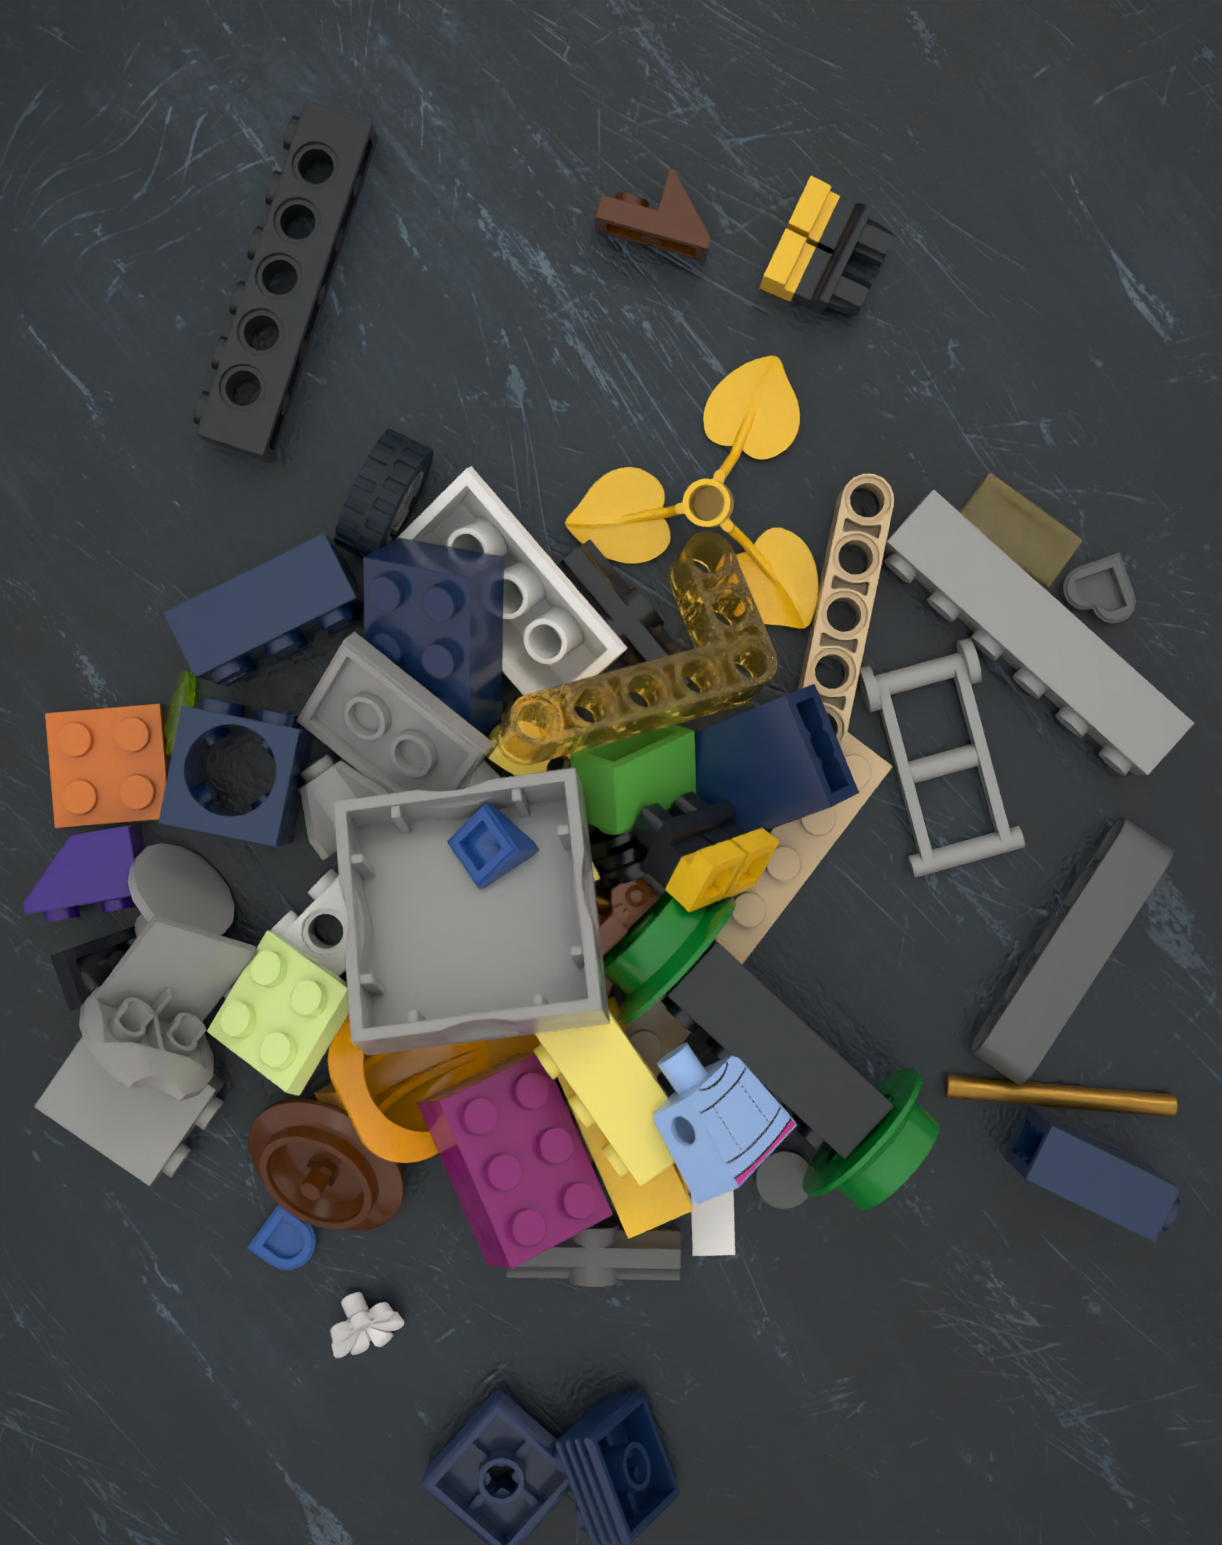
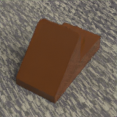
(670, 228)

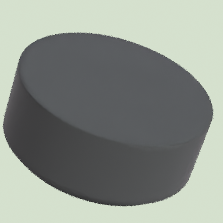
(781, 1178)

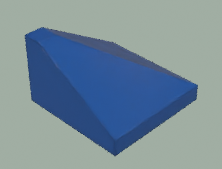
(490, 845)

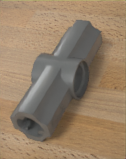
(605, 1255)

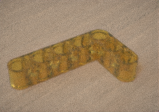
(659, 680)

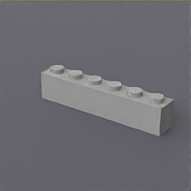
(1036, 636)

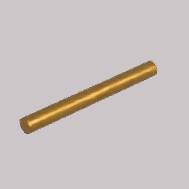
(1061, 1096)

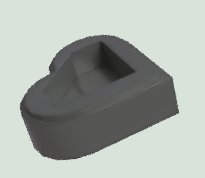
(1101, 589)

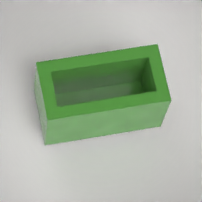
(634, 774)

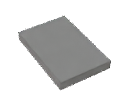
(391, 724)

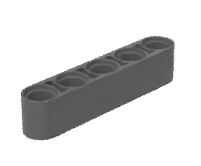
(1071, 951)

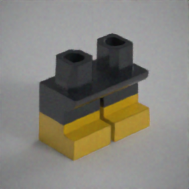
(817, 247)
(701, 851)

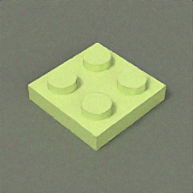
(282, 1013)

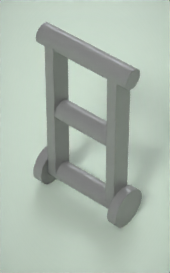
(965, 670)

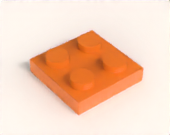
(107, 764)

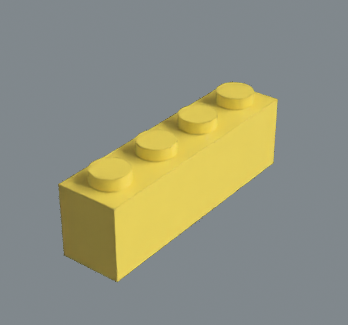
(612, 1090)

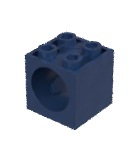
(191, 799)

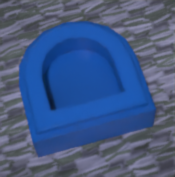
(285, 1240)

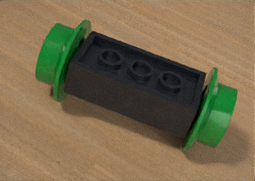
(863, 1133)

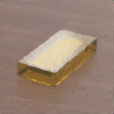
(1021, 529)

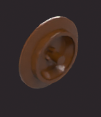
(322, 1168)

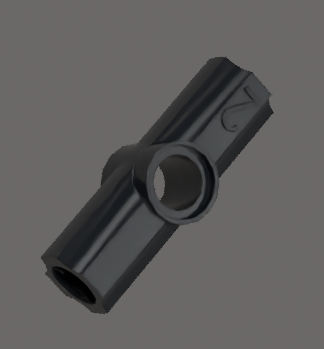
(619, 606)

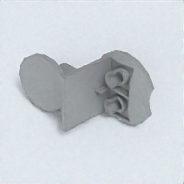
(152, 1005)

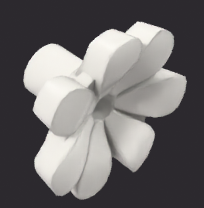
(363, 1326)

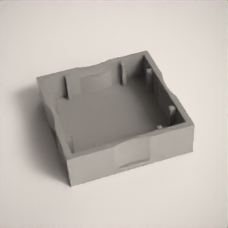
(460, 962)

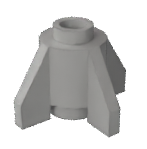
(327, 783)

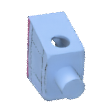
(717, 1121)

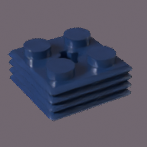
(616, 1470)
(462, 1473)

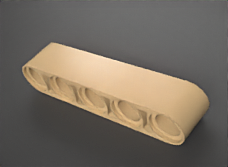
(855, 589)

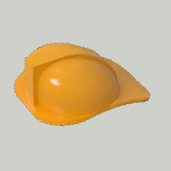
(385, 1088)

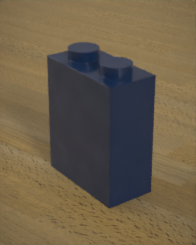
(774, 762)
(1093, 1175)

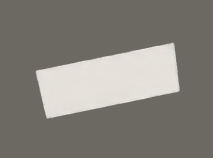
(713, 1226)

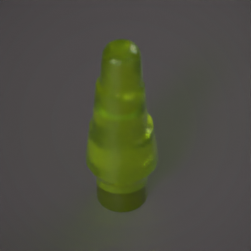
(182, 696)

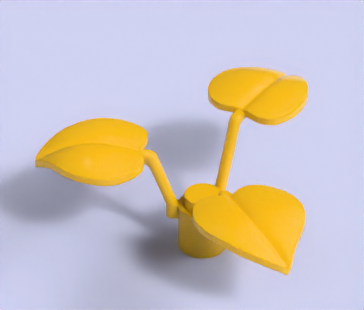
(626, 515)

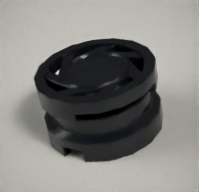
(617, 857)

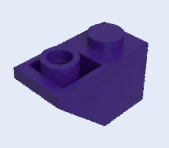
(88, 871)

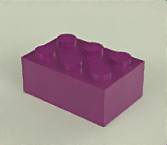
(515, 1160)

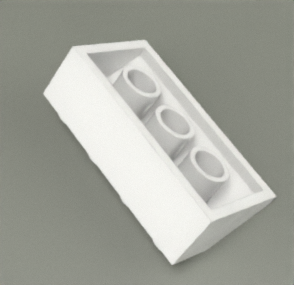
(547, 623)

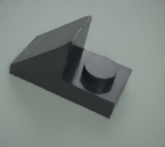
(90, 964)

